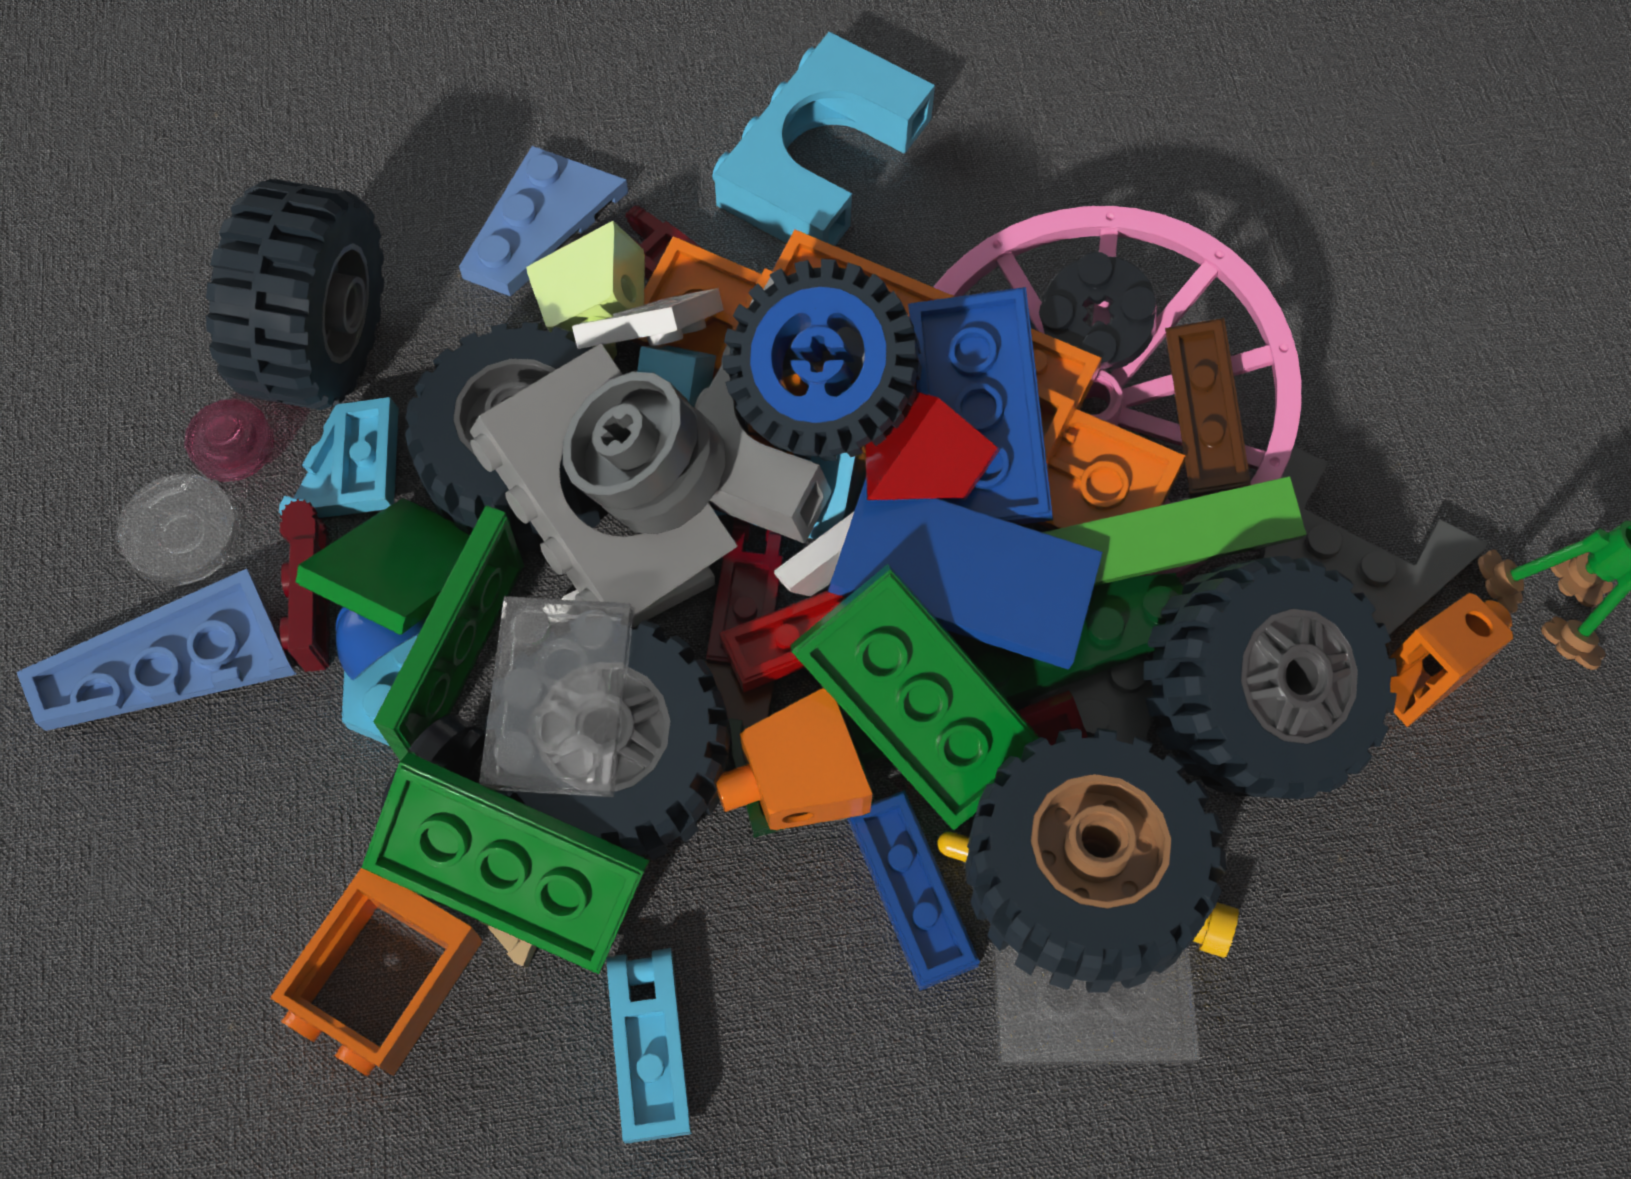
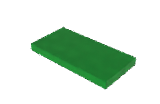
(452, 633)
(915, 693)
(503, 863)

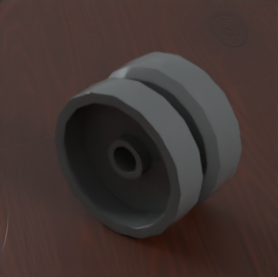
(644, 453)

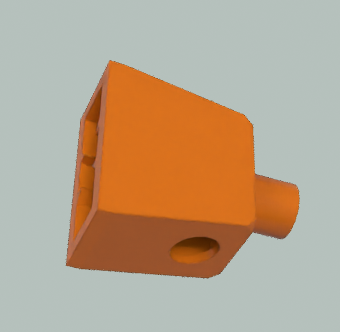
(1461, 640)
(799, 767)

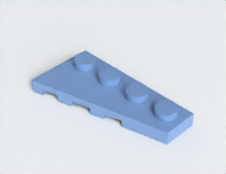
(172, 654)

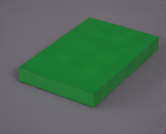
(388, 565)

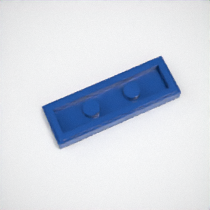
(913, 891)

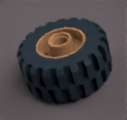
(1094, 859)

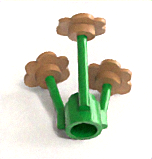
(1584, 571)

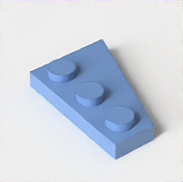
(535, 215)

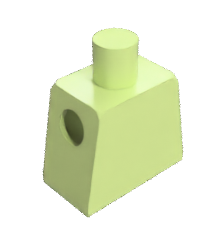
(590, 279)

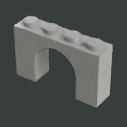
(525, 447)
(760, 481)

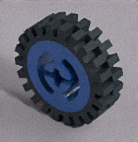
(810, 311)

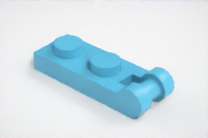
(648, 1049)

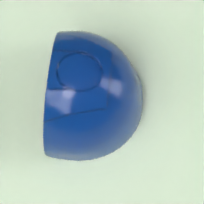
(364, 641)

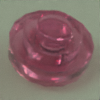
(229, 440)

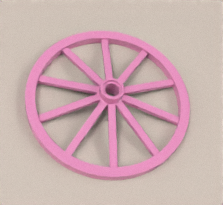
(1215, 261)

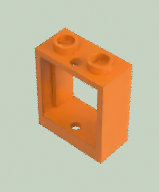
(332, 942)

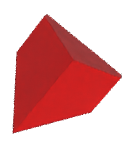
(928, 455)

